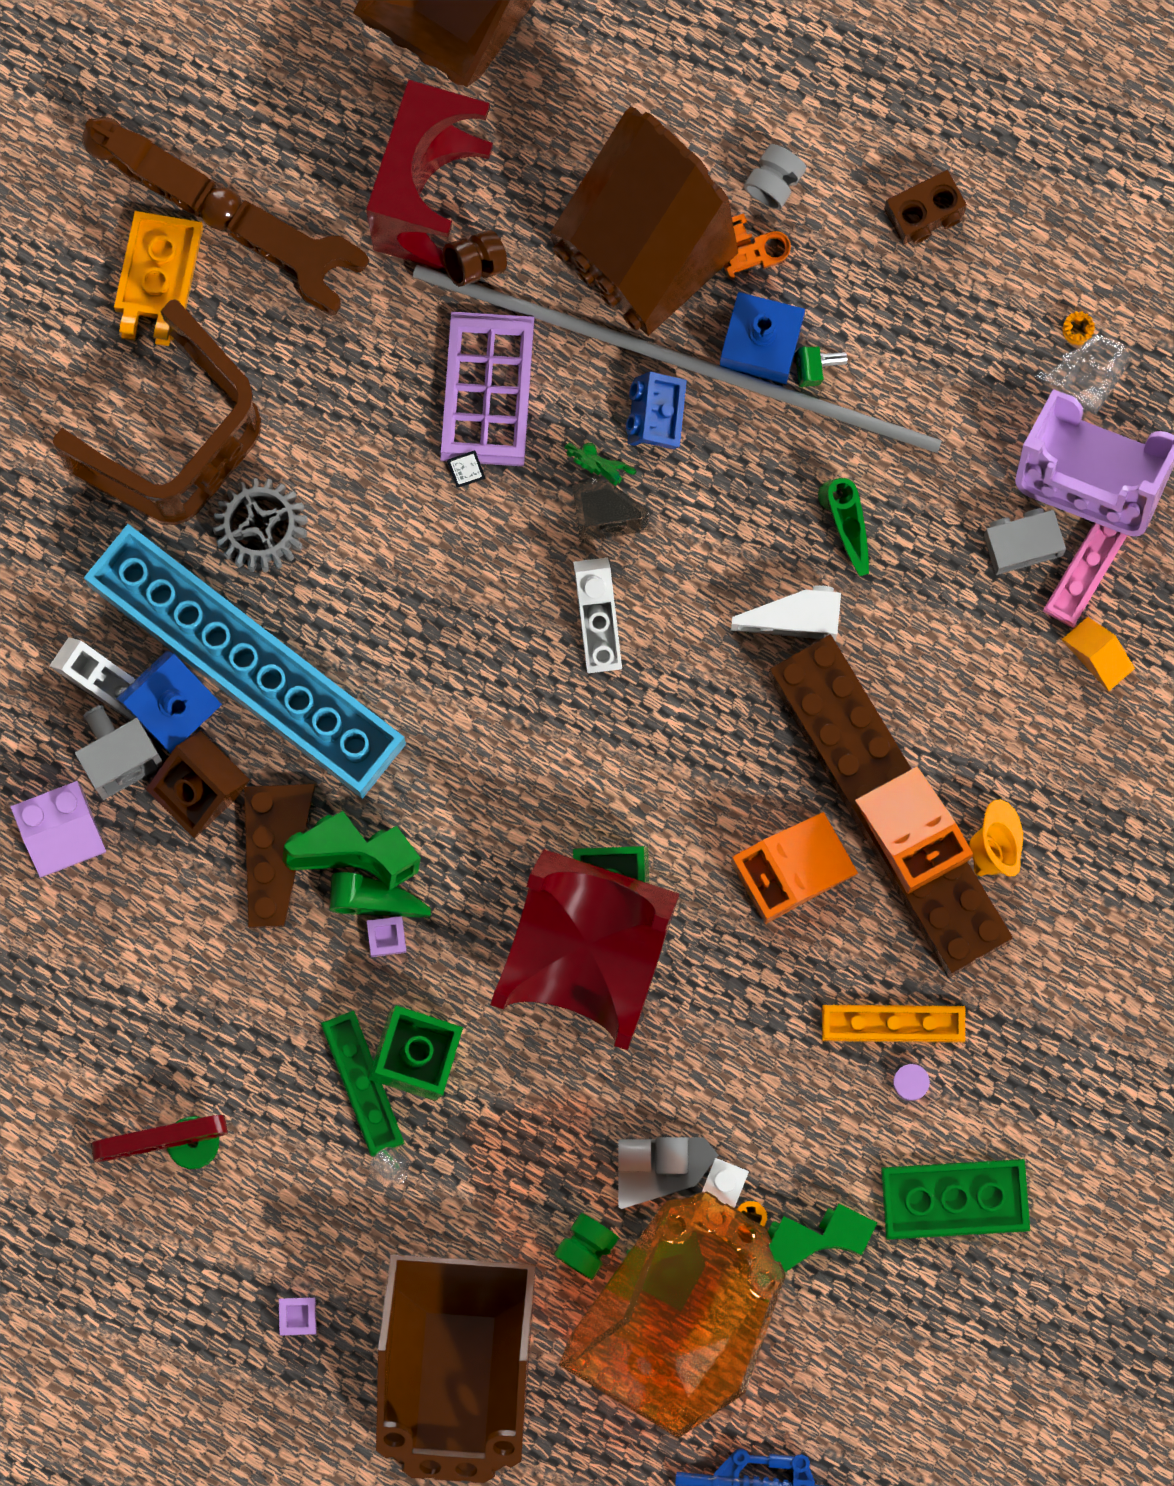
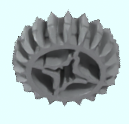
(248, 498)

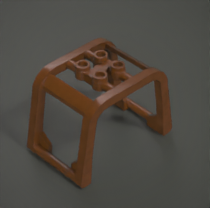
(211, 463)

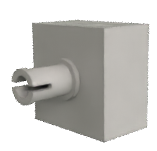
(117, 755)

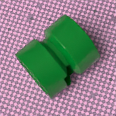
(586, 1246)

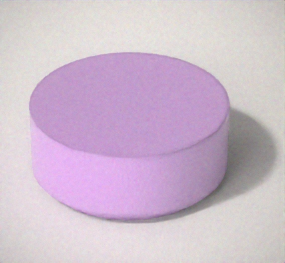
(911, 1082)

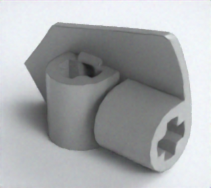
(660, 1167)

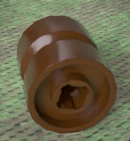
(474, 258)

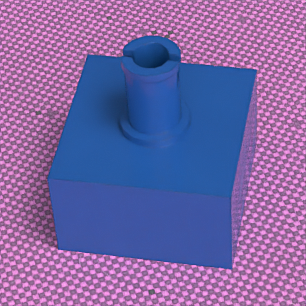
(762, 338)
(169, 701)

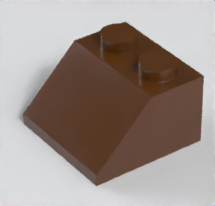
(197, 783)

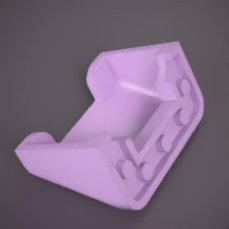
(1093, 469)

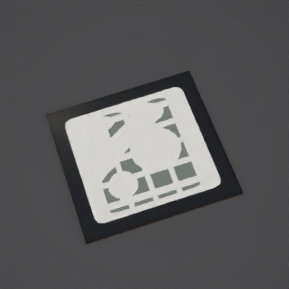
(466, 469)

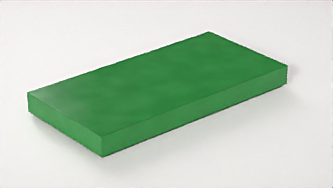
(955, 1199)

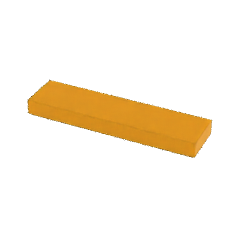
(893, 1023)

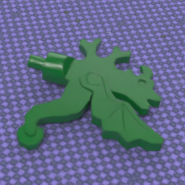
(589, 460)

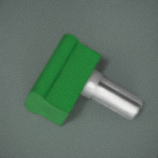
(810, 363)

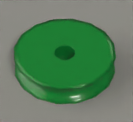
(194, 1157)

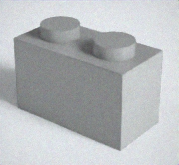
(1024, 541)

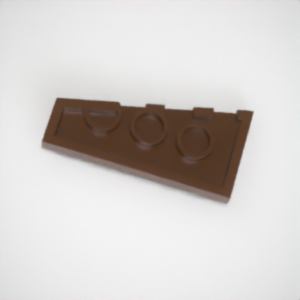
(270, 820)

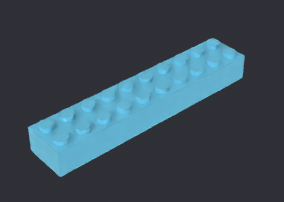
(245, 661)

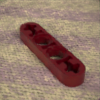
(159, 1138)

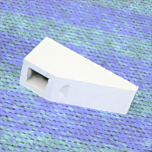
(597, 615)

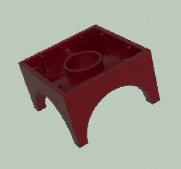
(416, 148)
(587, 943)

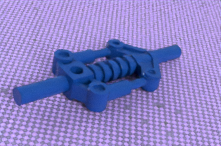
(729, 1472)

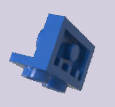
(656, 410)

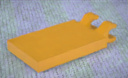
(156, 270)

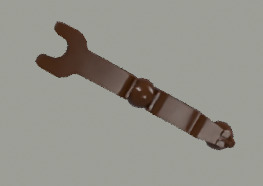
(224, 210)

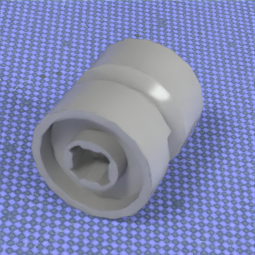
(773, 180)

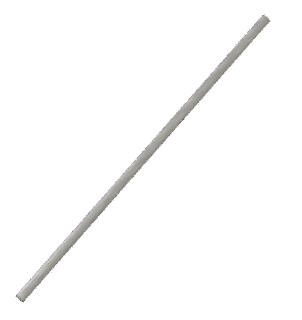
(681, 360)

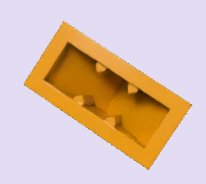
(1099, 652)

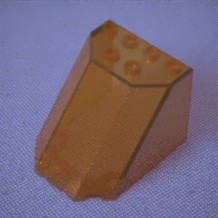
(681, 1315)

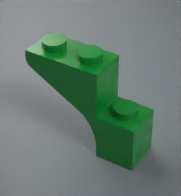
(339, 844)
(842, 1230)

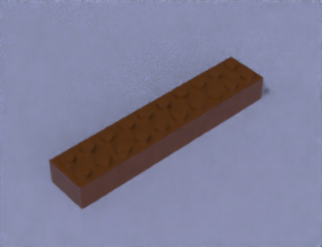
(862, 756)

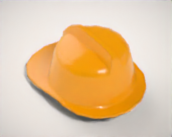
(998, 842)

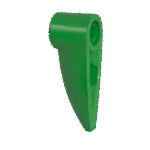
(848, 520)
(365, 896)

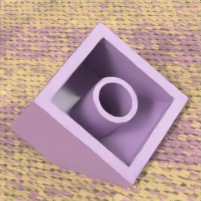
(58, 829)

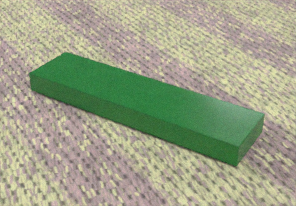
(366, 1096)

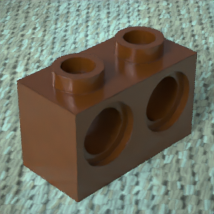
(920, 201)

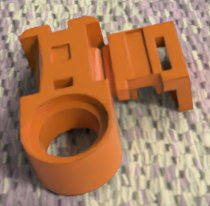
(754, 254)

